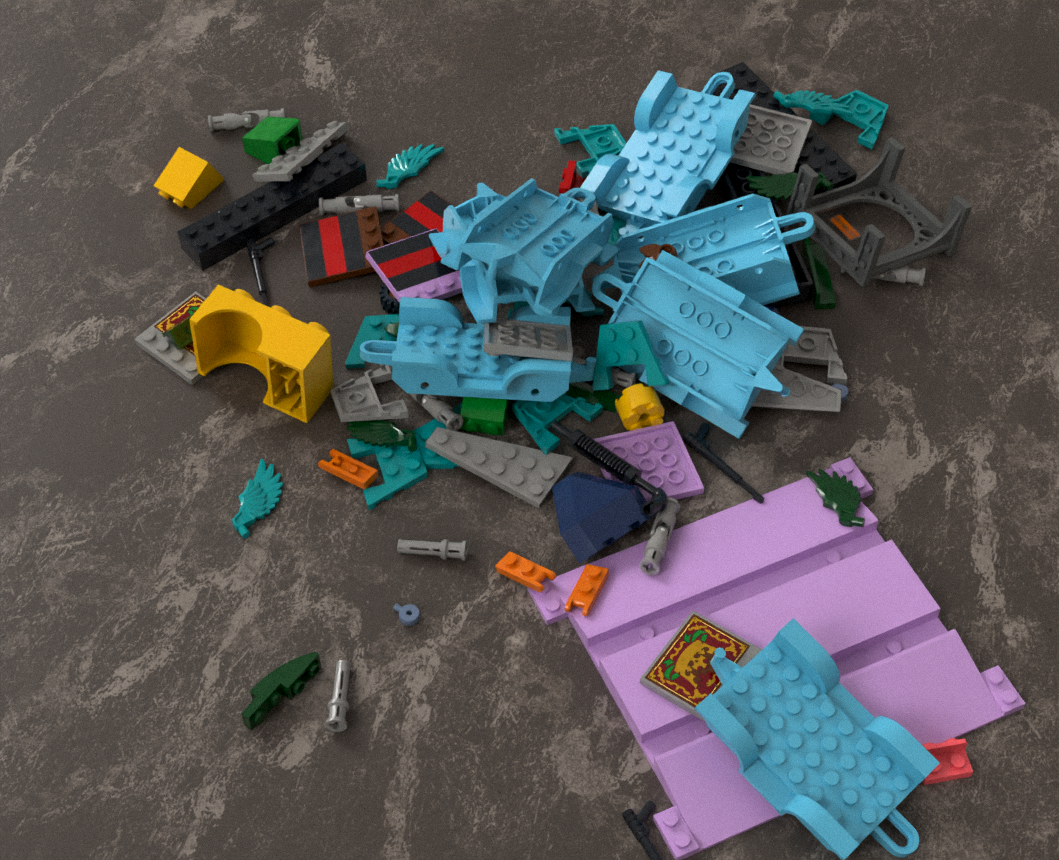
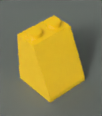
(187, 179)

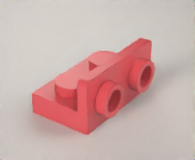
(952, 759)

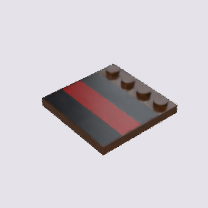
(418, 218)
(338, 245)

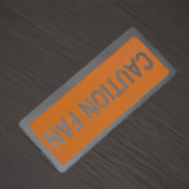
(845, 227)

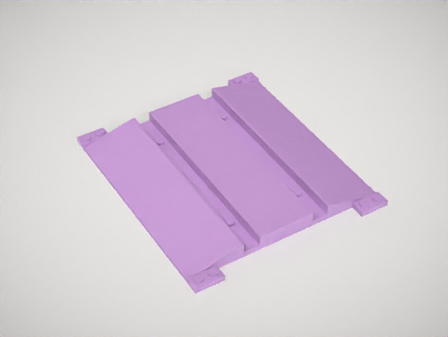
(752, 576)

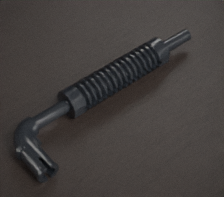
(614, 465)

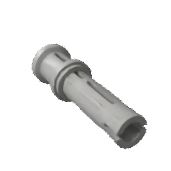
(443, 549)
(338, 704)

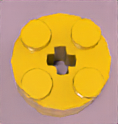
(639, 407)

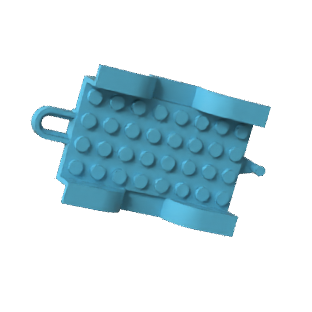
(673, 154)
(538, 240)
(726, 242)
(482, 293)
(707, 336)
(449, 356)
(815, 744)

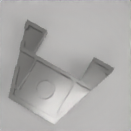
(817, 348)
(359, 402)

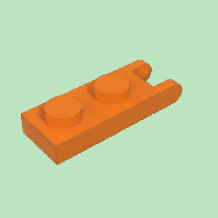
(349, 469)
(524, 571)
(587, 588)

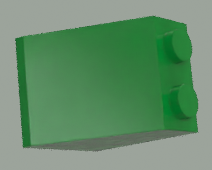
(272, 138)
(485, 415)

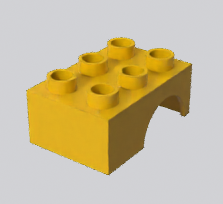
(285, 350)

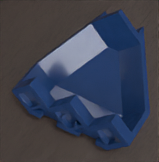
(596, 512)

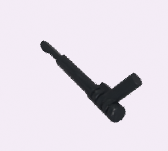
(255, 255)
(703, 448)
(640, 829)

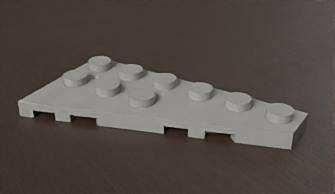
(296, 157)
(804, 394)
(511, 467)

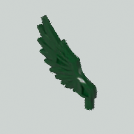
(782, 184)
(382, 433)
(838, 496)

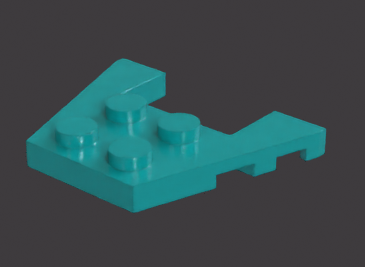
(868, 115)
(597, 141)
(371, 329)
(625, 345)
(539, 416)
(431, 459)
(397, 465)

